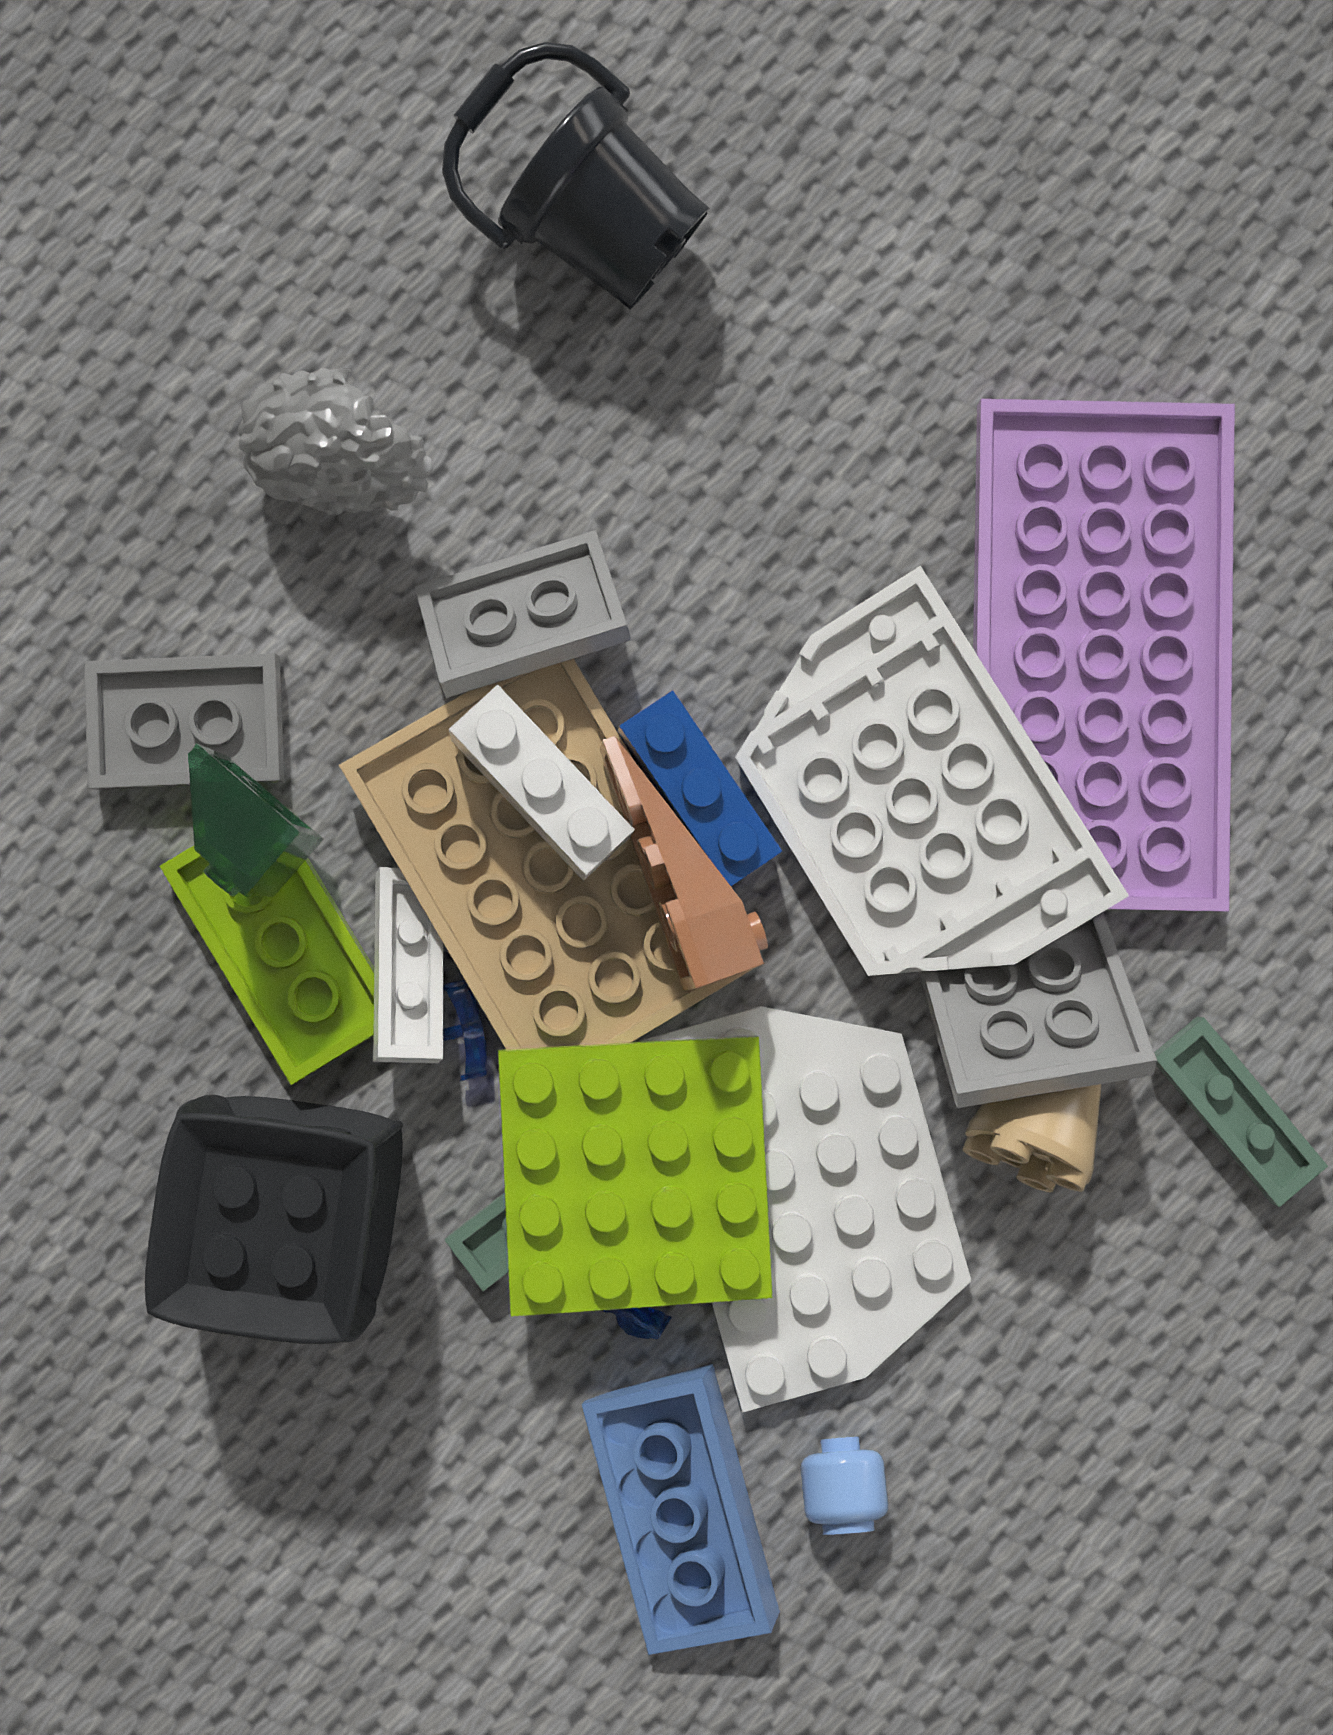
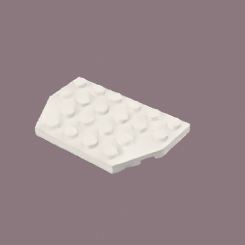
(921, 795)
(853, 1207)

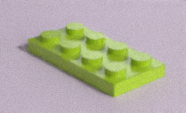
(286, 961)

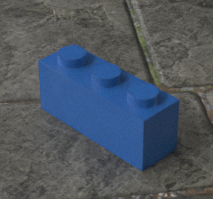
(698, 787)

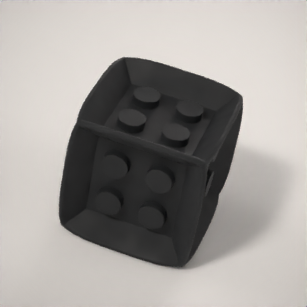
(273, 1219)

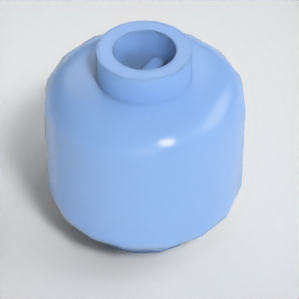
(844, 1487)

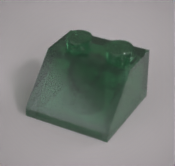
(243, 828)

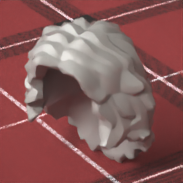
(324, 448)

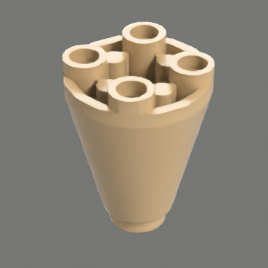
(1041, 1135)

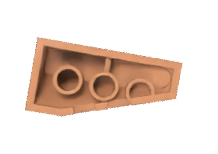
(694, 903)

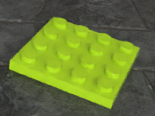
(634, 1175)

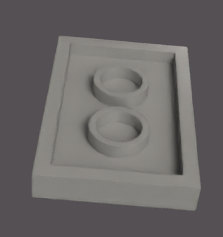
(521, 614)
(155, 710)

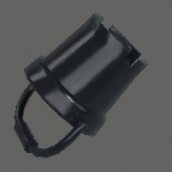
(589, 189)

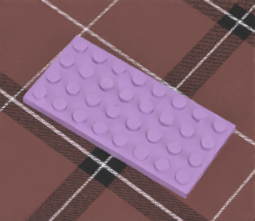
(1115, 623)

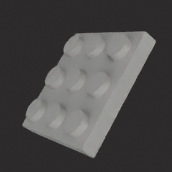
(1040, 1023)

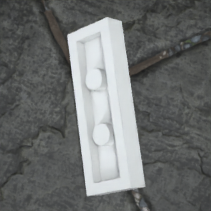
(406, 975)

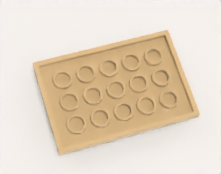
(531, 938)

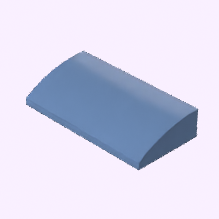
(681, 1511)

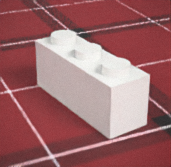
(540, 782)

